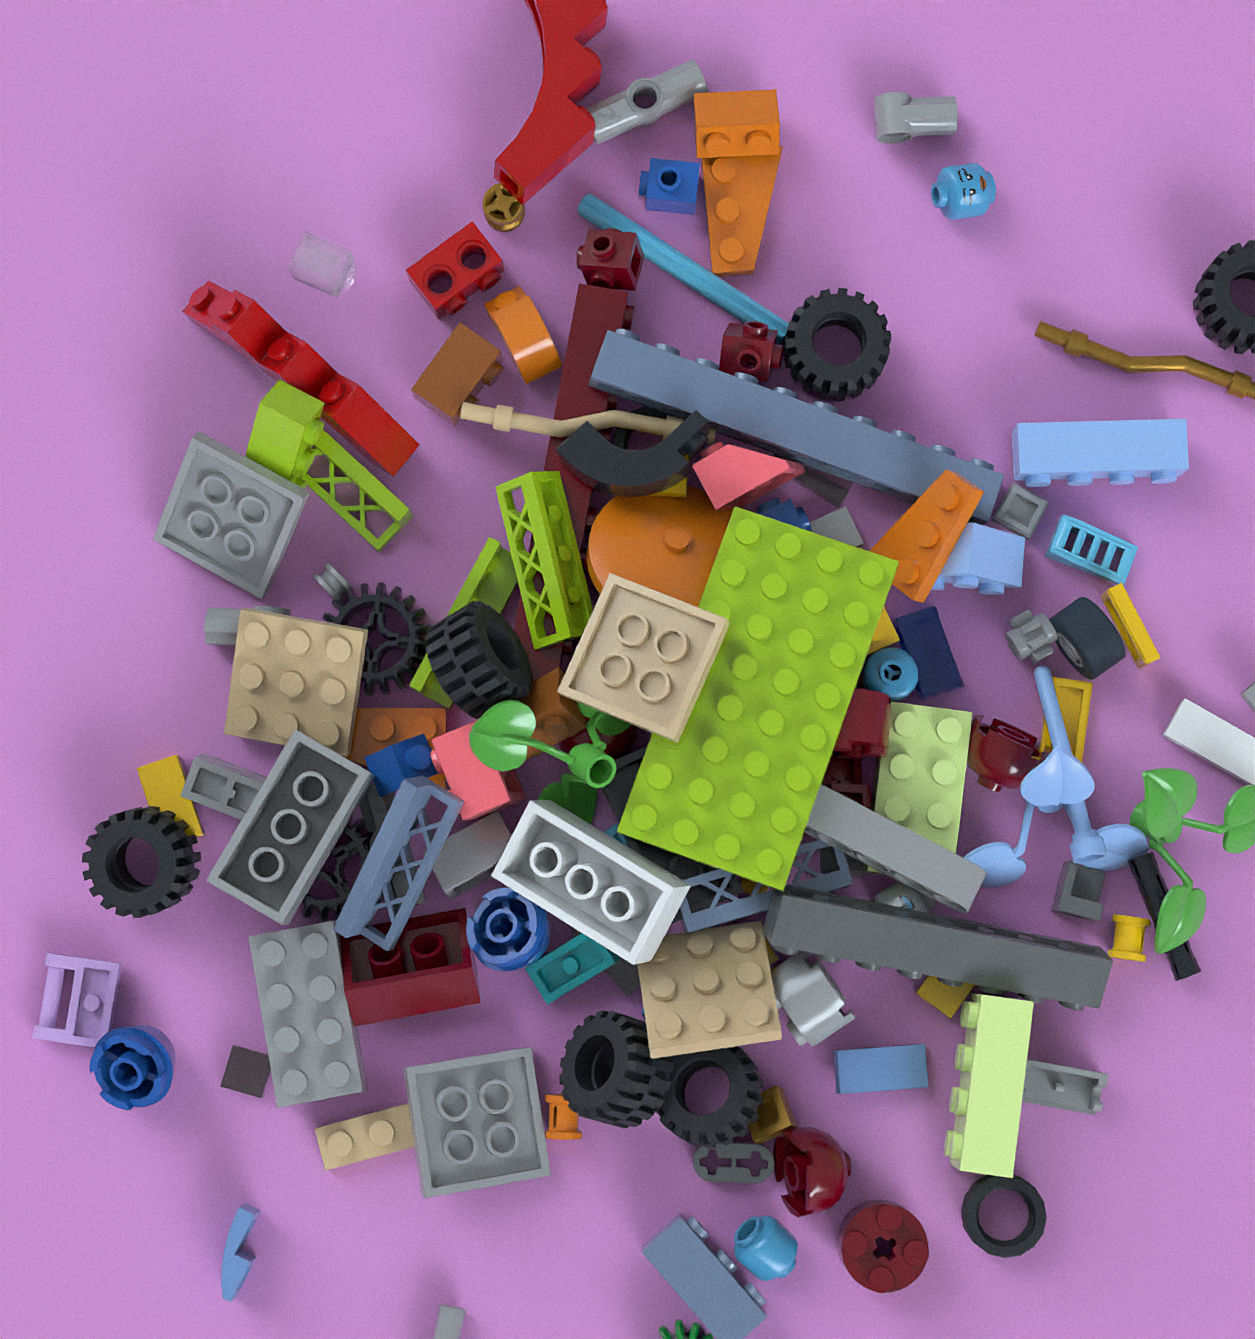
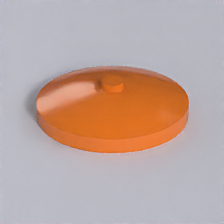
(658, 543)

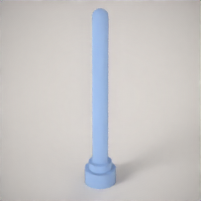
(1086, 843)

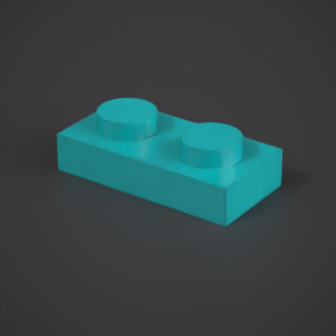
(569, 966)

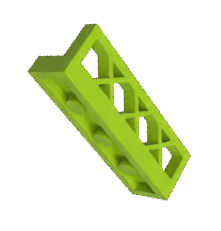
(367, 485)
(553, 555)
(489, 581)

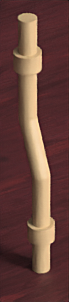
(505, 418)

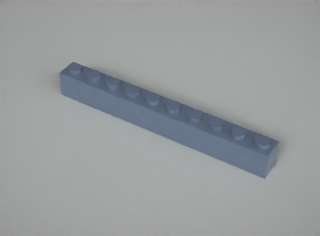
(781, 422)

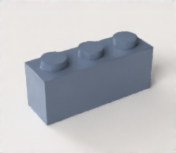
(705, 1279)

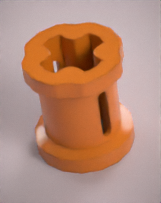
(562, 1121)

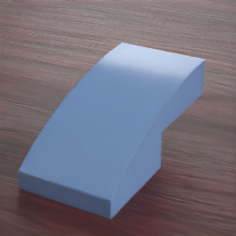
(880, 1068)
(237, 1262)

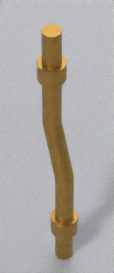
(1078, 344)

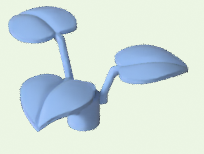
(1050, 786)

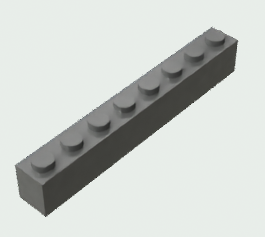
(937, 947)

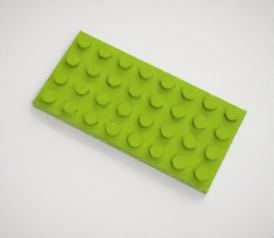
(771, 703)

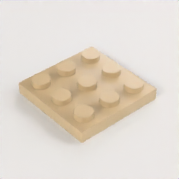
(643, 657)
(295, 677)
(709, 991)

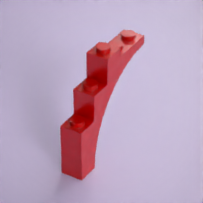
(556, 127)
(285, 357)

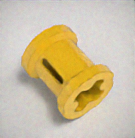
(1129, 938)

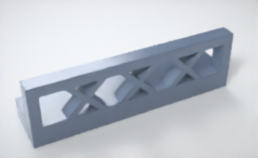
(383, 861)
(760, 902)

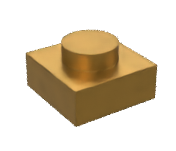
(773, 1116)

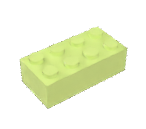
(923, 772)
(989, 1085)

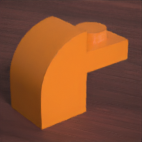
(523, 334)

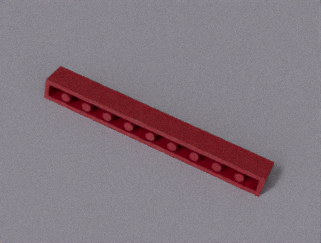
(594, 314)

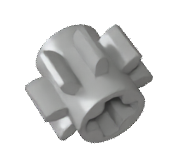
(1031, 636)

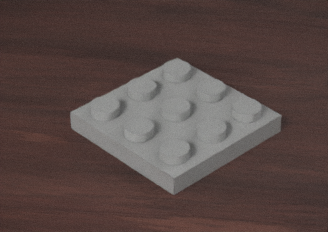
(230, 515)
(476, 1122)

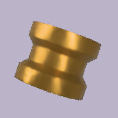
(500, 200)

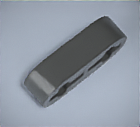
(734, 1173)

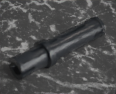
(1153, 891)

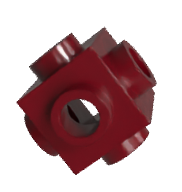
(611, 259)
(750, 350)

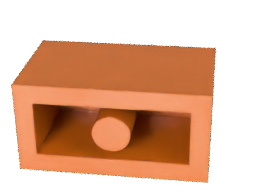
(736, 123)

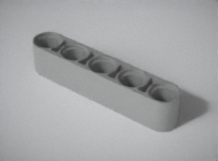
(894, 850)

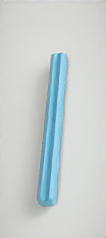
(683, 267)

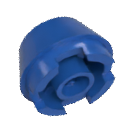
(508, 931)
(133, 1066)

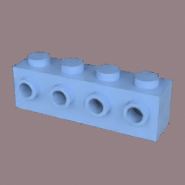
(1100, 450)

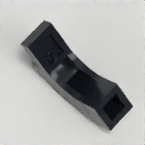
(633, 471)

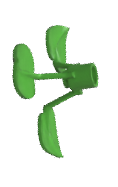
(502, 740)
(1159, 816)

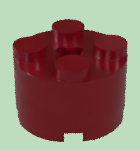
(865, 726)
(908, 1246)

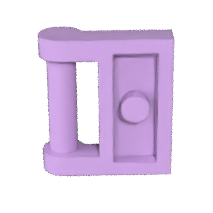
(91, 1000)

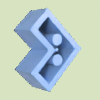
(985, 560)

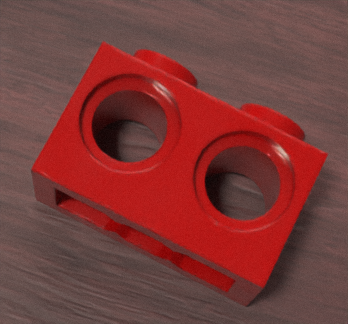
(447, 262)

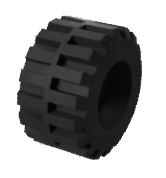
(1215, 301)
(837, 311)
(478, 659)
(109, 867)
(611, 1071)
(729, 1119)

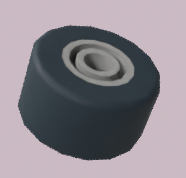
(1087, 638)

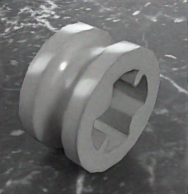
(332, 582)

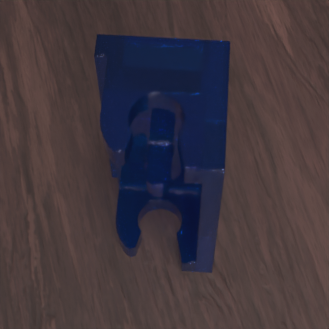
(927, 644)

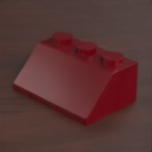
(422, 975)

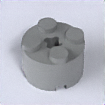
(809, 999)

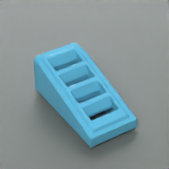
(1083, 530)

